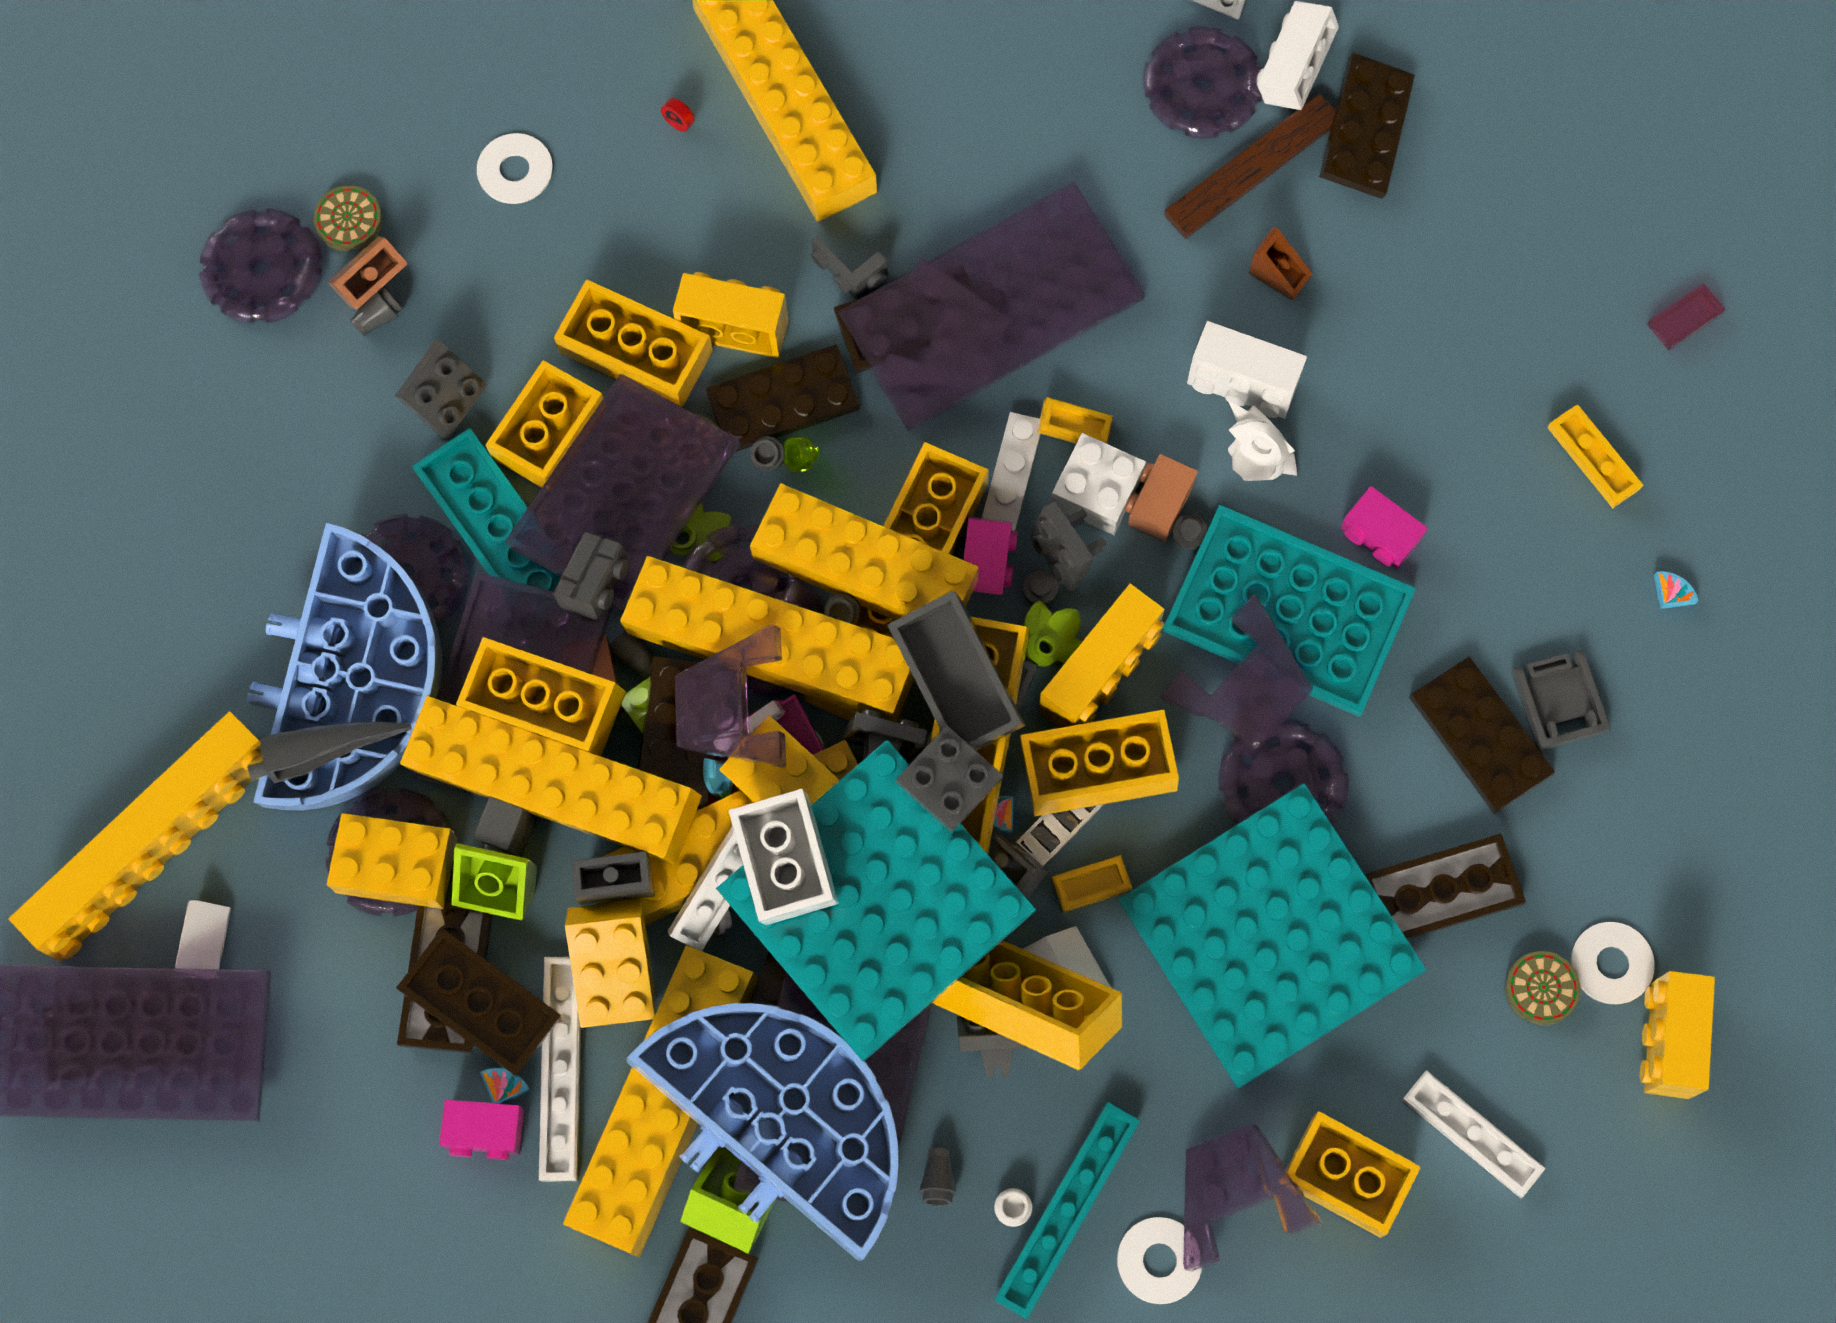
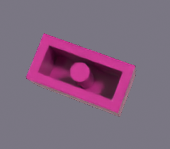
(1383, 528)
(988, 548)
(482, 1129)

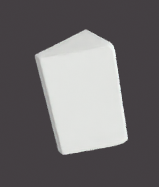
(203, 936)

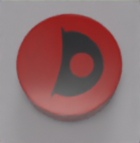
(677, 114)

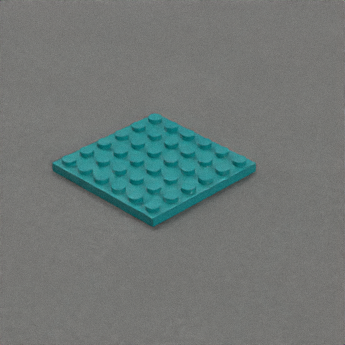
(909, 911)
(1271, 935)

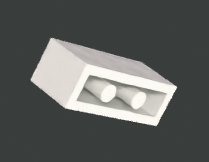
(1297, 55)

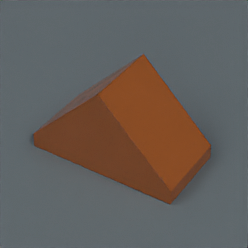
(1279, 265)

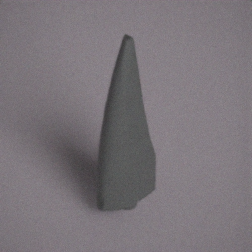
(307, 749)

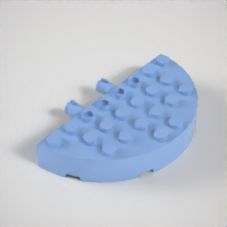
(357, 656)
(788, 1107)

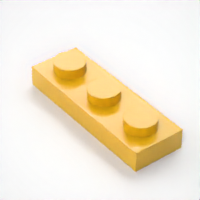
(1595, 456)

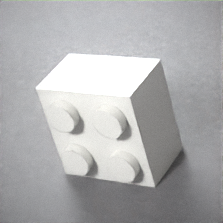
(1099, 482)

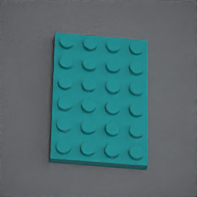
(1325, 607)

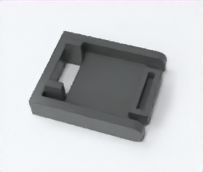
(1559, 695)

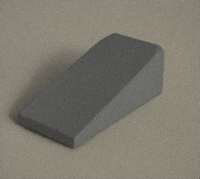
(1016, 864)

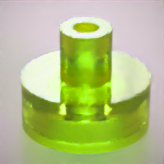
(800, 454)

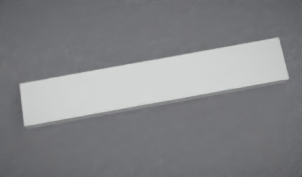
(560, 1077)

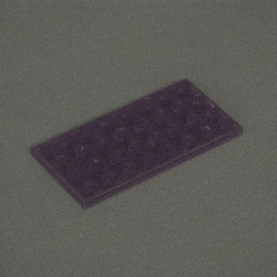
(1039, 268)
(132, 1042)

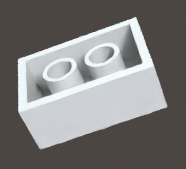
(1245, 370)
(783, 857)

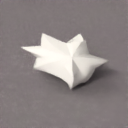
(1259, 447)

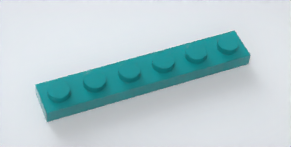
(1066, 1211)

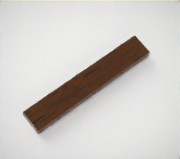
(1251, 167)

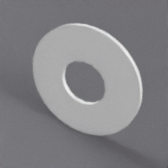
(514, 191)
(1633, 945)
(1132, 1269)

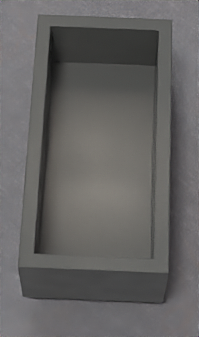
(956, 671)

